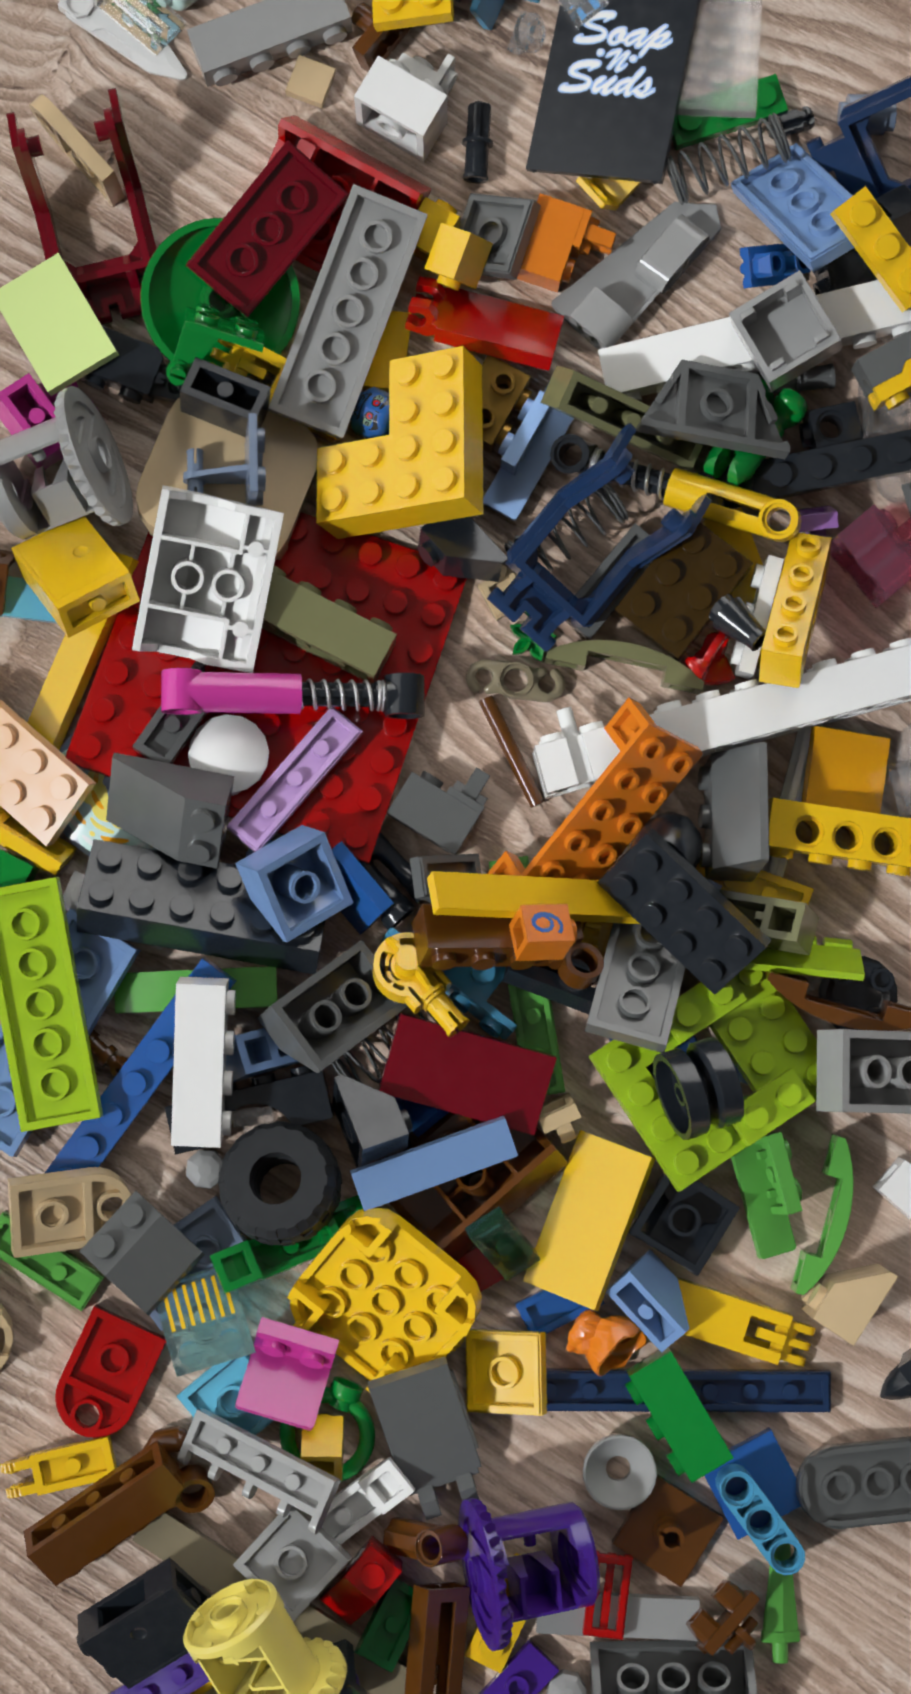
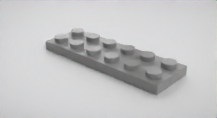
(347, 312)

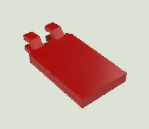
(485, 324)

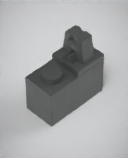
(438, 814)

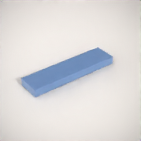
(434, 1163)

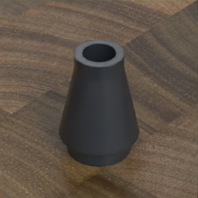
(736, 620)

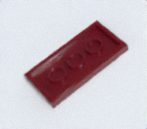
(267, 229)
(467, 1073)

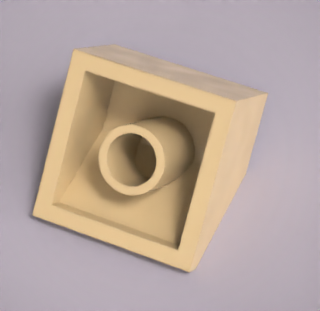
(848, 1299)

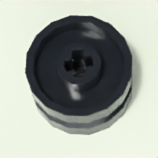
(698, 1088)

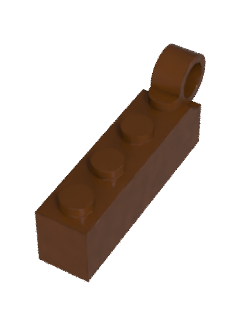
(487, 943)
(113, 1511)

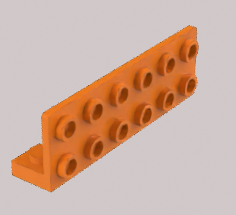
(616, 804)

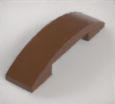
(794, 988)

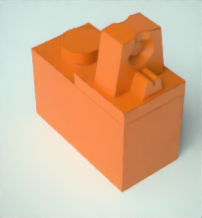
(558, 234)

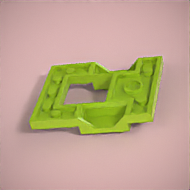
(765, 1044)

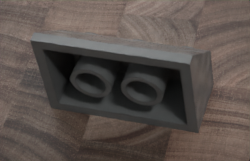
(735, 813)
(330, 1010)

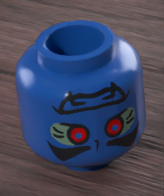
(371, 414)

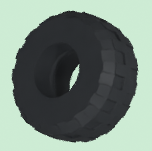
(252, 1159)

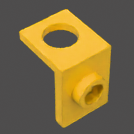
(607, 193)

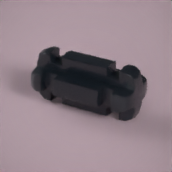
(795, 121)

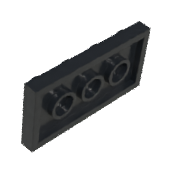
(683, 911)

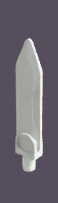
(100, 25)

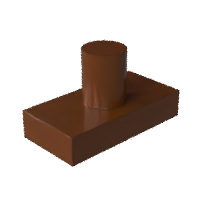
(371, 42)

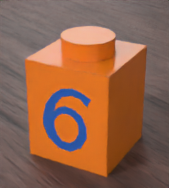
(542, 932)

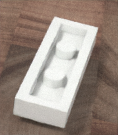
(765, 580)

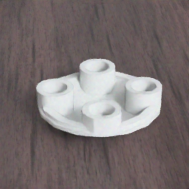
(231, 748)

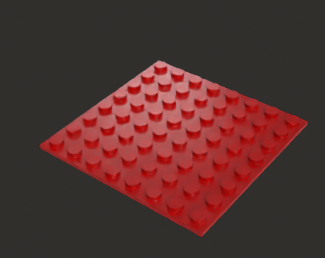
(361, 570)

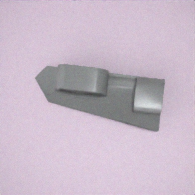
(629, 279)

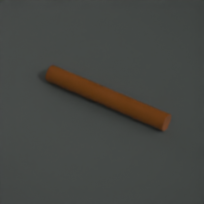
(511, 751)

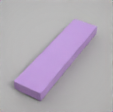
(294, 780)

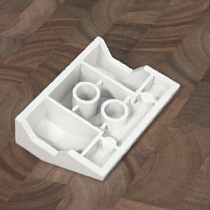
(207, 579)

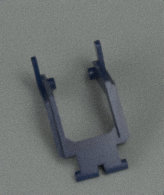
(854, 153)
(544, 596)

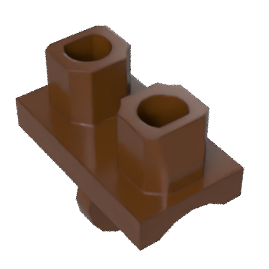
(713, 1633)

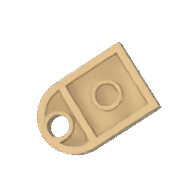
(77, 149)
(60, 1208)

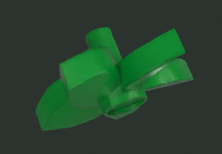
(525, 643)

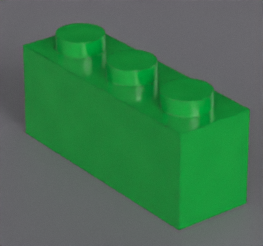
(677, 1415)

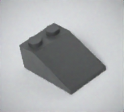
(171, 807)

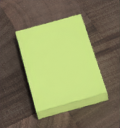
(55, 324)

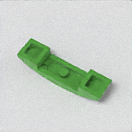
(812, 1266)

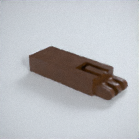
(437, 1638)

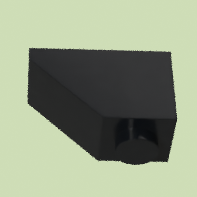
(461, 550)

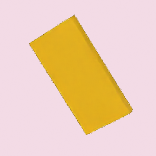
(589, 1220)

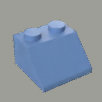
(295, 881)

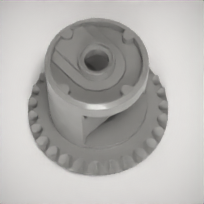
(88, 479)

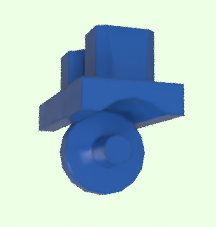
(768, 265)

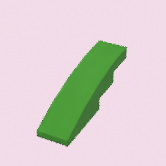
(156, 989)

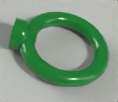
(344, 1396)

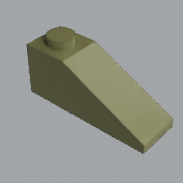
(786, 922)

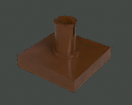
(668, 1531)

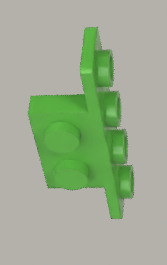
(768, 1193)

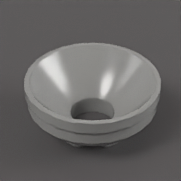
(623, 1492)

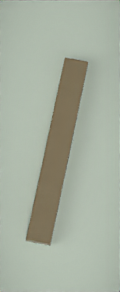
(214, 1569)

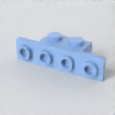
(525, 456)

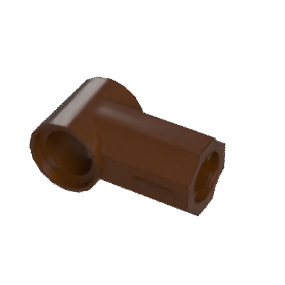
(426, 1541)

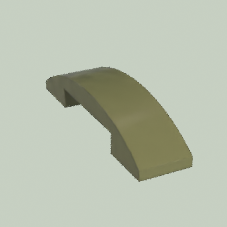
(675, 674)

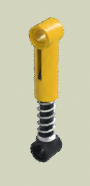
(685, 487)

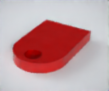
(107, 1371)

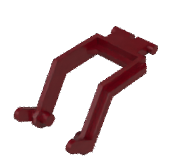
(110, 281)

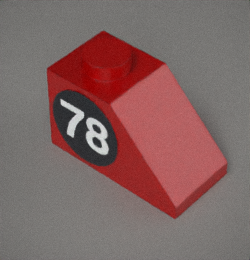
(362, 1581)

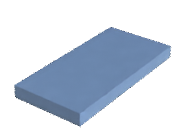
(796, 206)

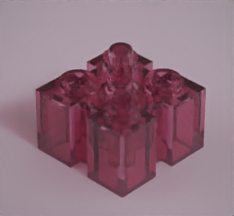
(875, 553)

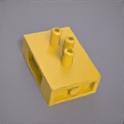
(75, 575)

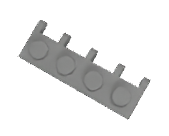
(260, 1466)

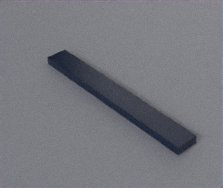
(716, 1388)

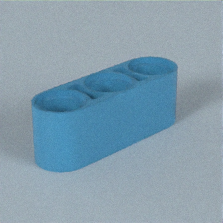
(773, 1533)

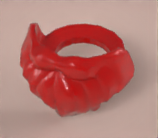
(710, 662)

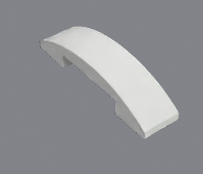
(366, 1499)

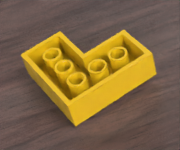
(427, 463)

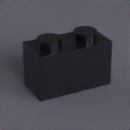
(223, 397)

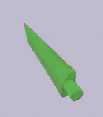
(780, 1612)

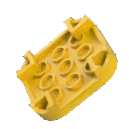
(385, 1295)

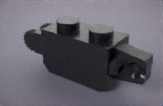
(136, 372)

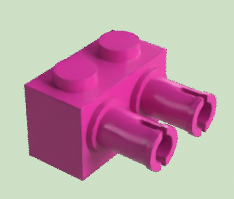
(26, 405)

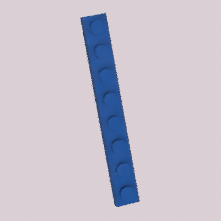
(129, 1088)

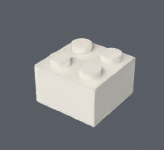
(401, 107)

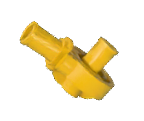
(415, 985)

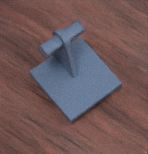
(250, 473)

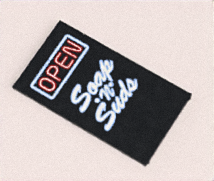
(614, 91)

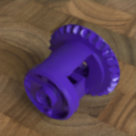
(534, 1581)

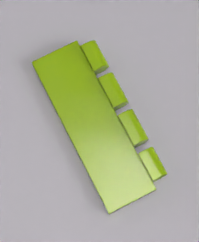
(831, 960)

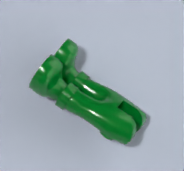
(790, 411)

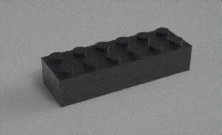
(184, 907)

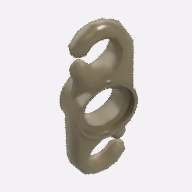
(499, 669)

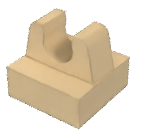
(558, 1116)

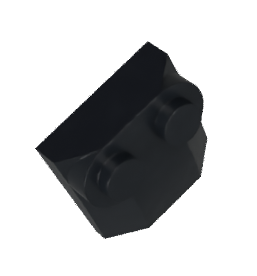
(684, 1222)

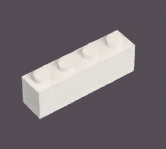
(200, 1062)

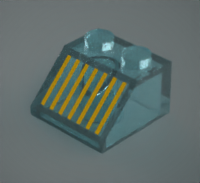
(204, 1323)

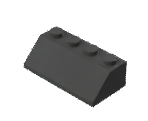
(669, 1668)

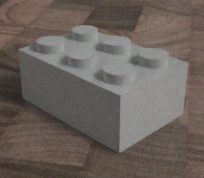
(863, 1071)

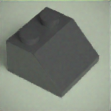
(142, 1253)

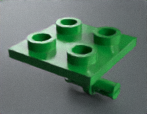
(202, 330)

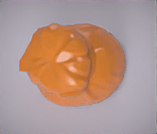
(605, 1341)

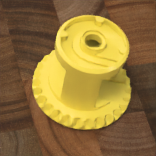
(252, 1625)

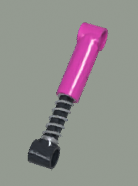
(193, 692)

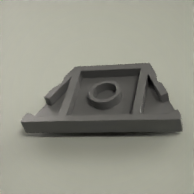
(715, 409)

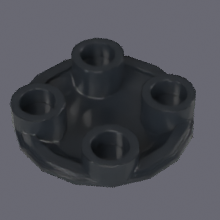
(865, 994)

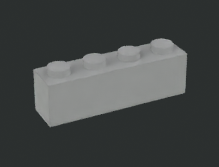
(264, 34)

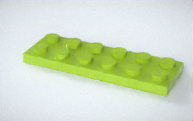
(43, 1010)

